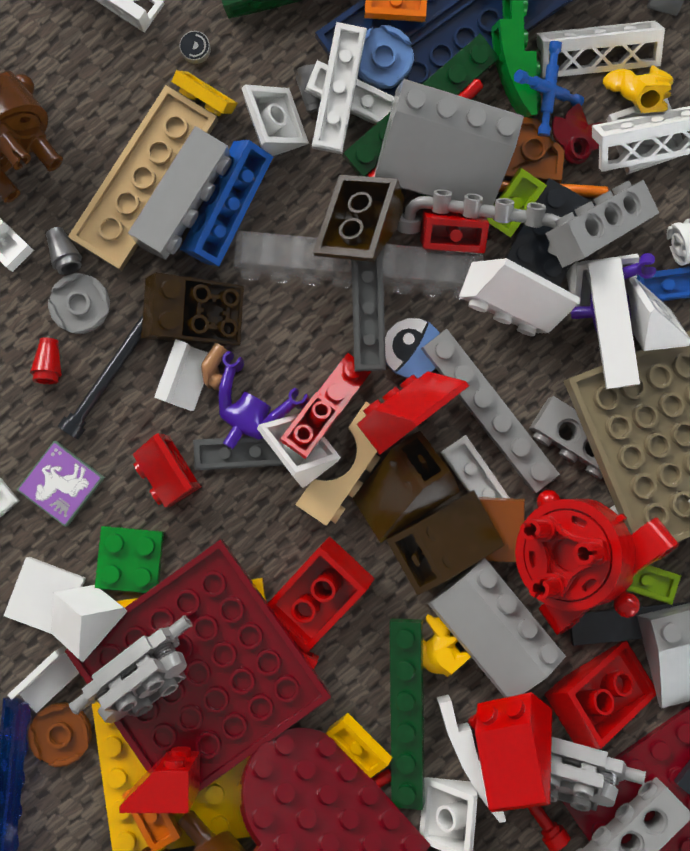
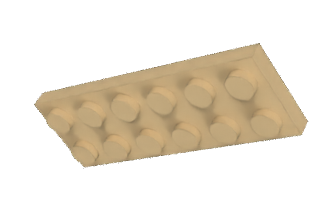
(136, 175)

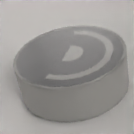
(193, 47)

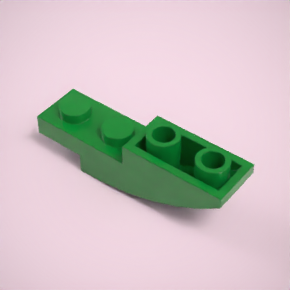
(509, 42)

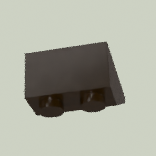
(360, 218)

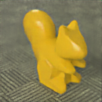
(643, 90)
(440, 651)

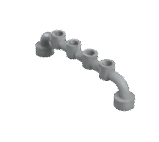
(473, 208)

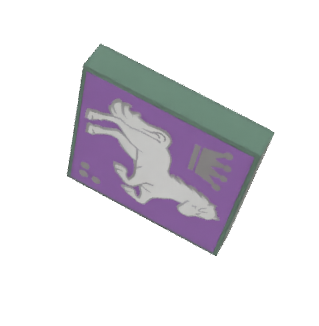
(60, 483)

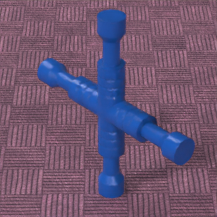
(549, 88)

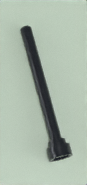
(75, 422)

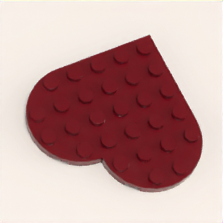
(314, 797)

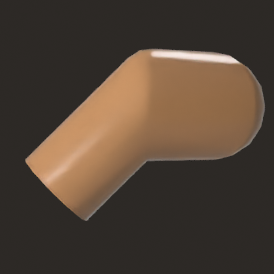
(210, 367)

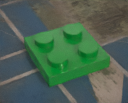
(129, 559)

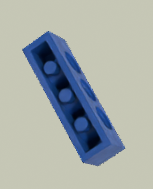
(227, 206)

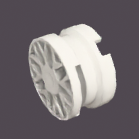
(680, 241)

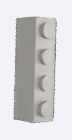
(180, 194)
(496, 629)

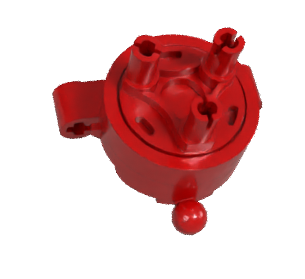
(584, 556)

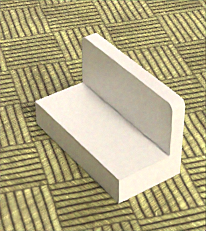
(182, 376)
(46, 680)

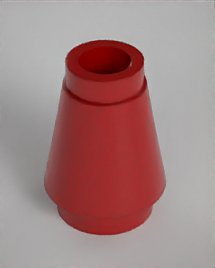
(46, 364)

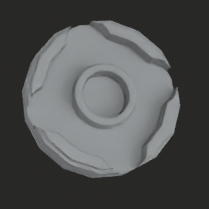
(88, 304)

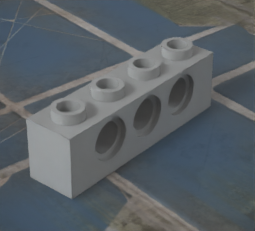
(601, 224)
(546, 431)
(629, 819)

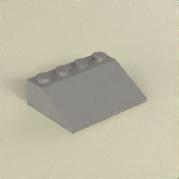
(447, 143)
(668, 652)

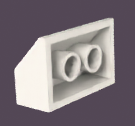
(516, 296)

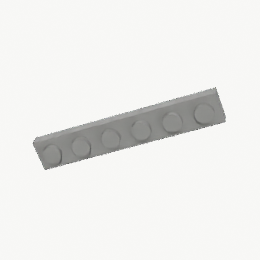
(491, 412)

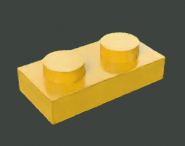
(195, 88)
(359, 745)

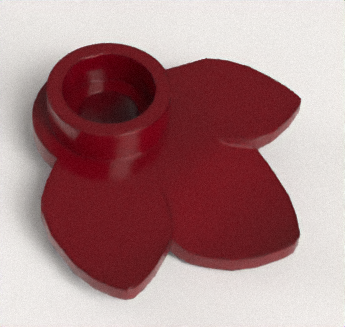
(576, 132)

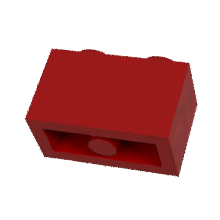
(453, 232)

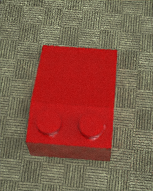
(320, 594)
(601, 696)
(515, 751)

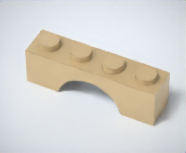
(324, 498)

